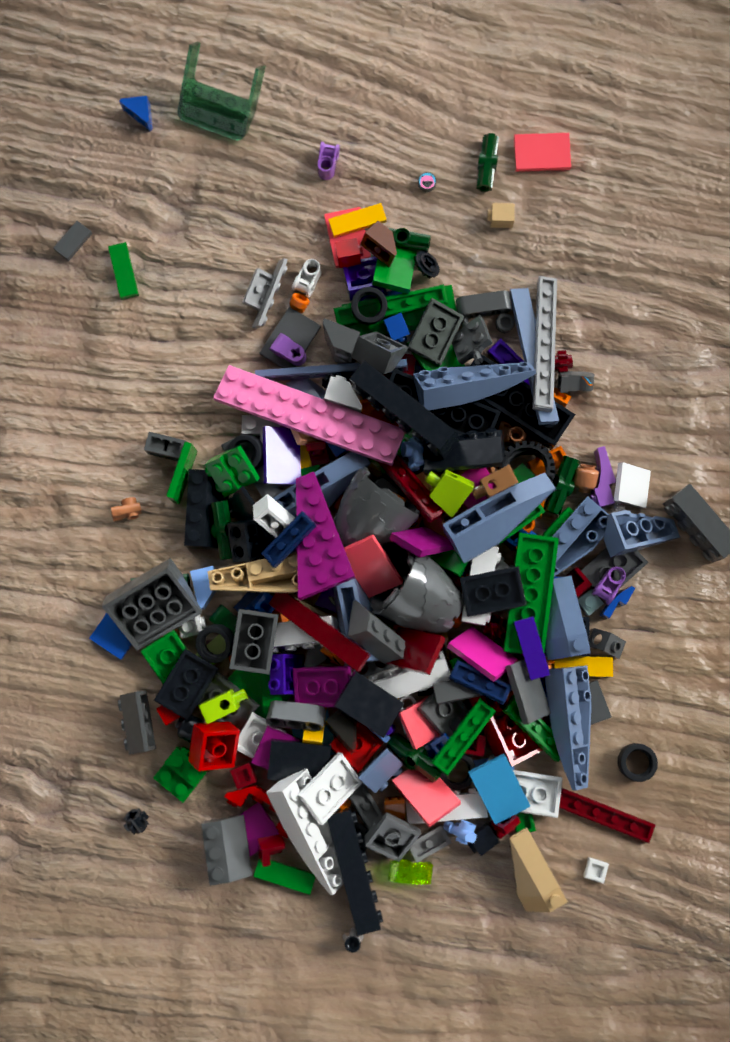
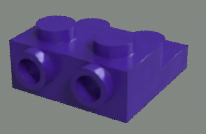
(361, 276)
(282, 673)

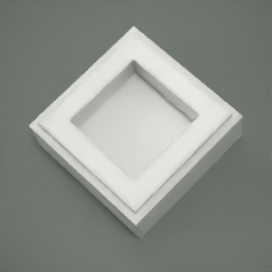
(595, 870)

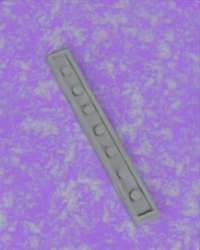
(545, 344)

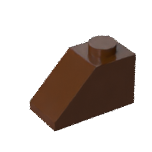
(380, 242)
(395, 806)

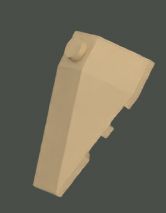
(533, 877)

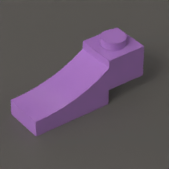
(602, 494)

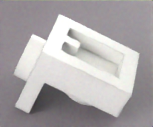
(192, 627)

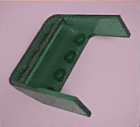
(215, 108)

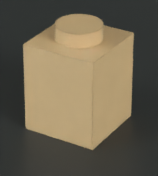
(501, 215)

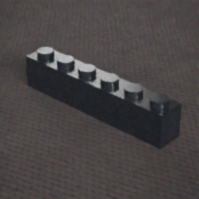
(354, 871)

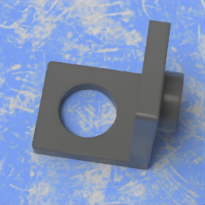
(610, 643)

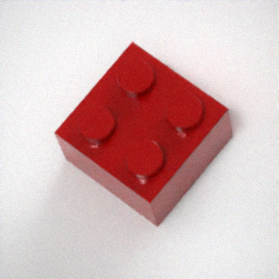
(213, 746)

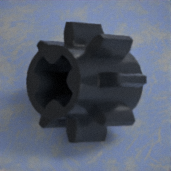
(136, 821)

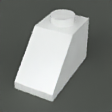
(341, 393)

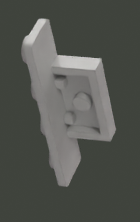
(261, 291)

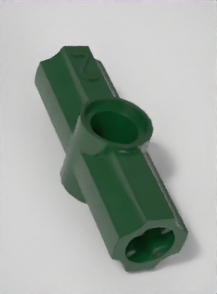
(487, 162)
(413, 240)
(564, 485)
(220, 530)
(414, 758)

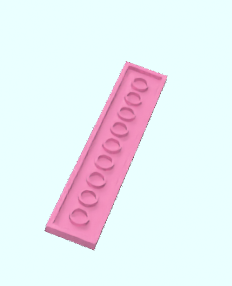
(310, 415)

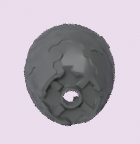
(372, 509)
(426, 599)

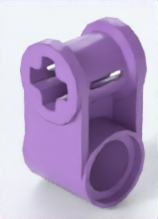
(327, 158)
(286, 348)
(608, 585)

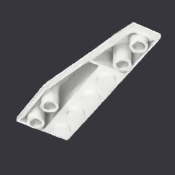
(308, 837)

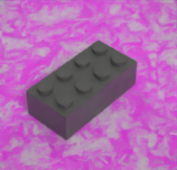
(700, 523)

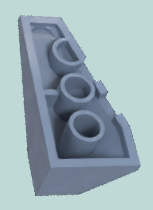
(565, 626)

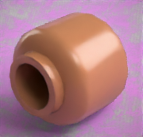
(586, 478)

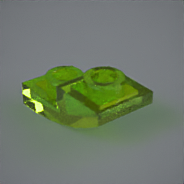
(410, 873)

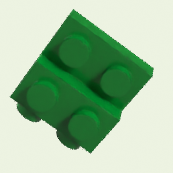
(231, 471)
(179, 775)

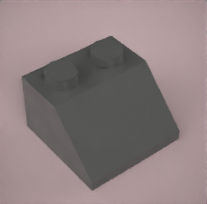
(379, 351)

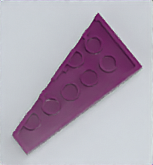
(321, 554)

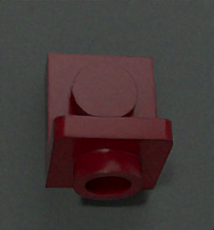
(318, 453)
(505, 827)

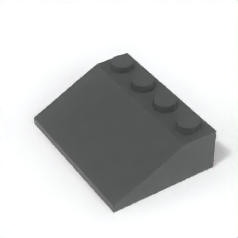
(152, 604)

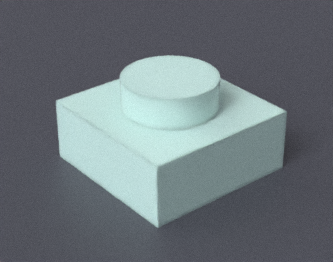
(589, 602)

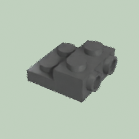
(391, 837)

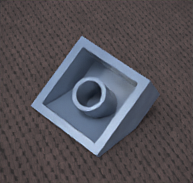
(381, 770)

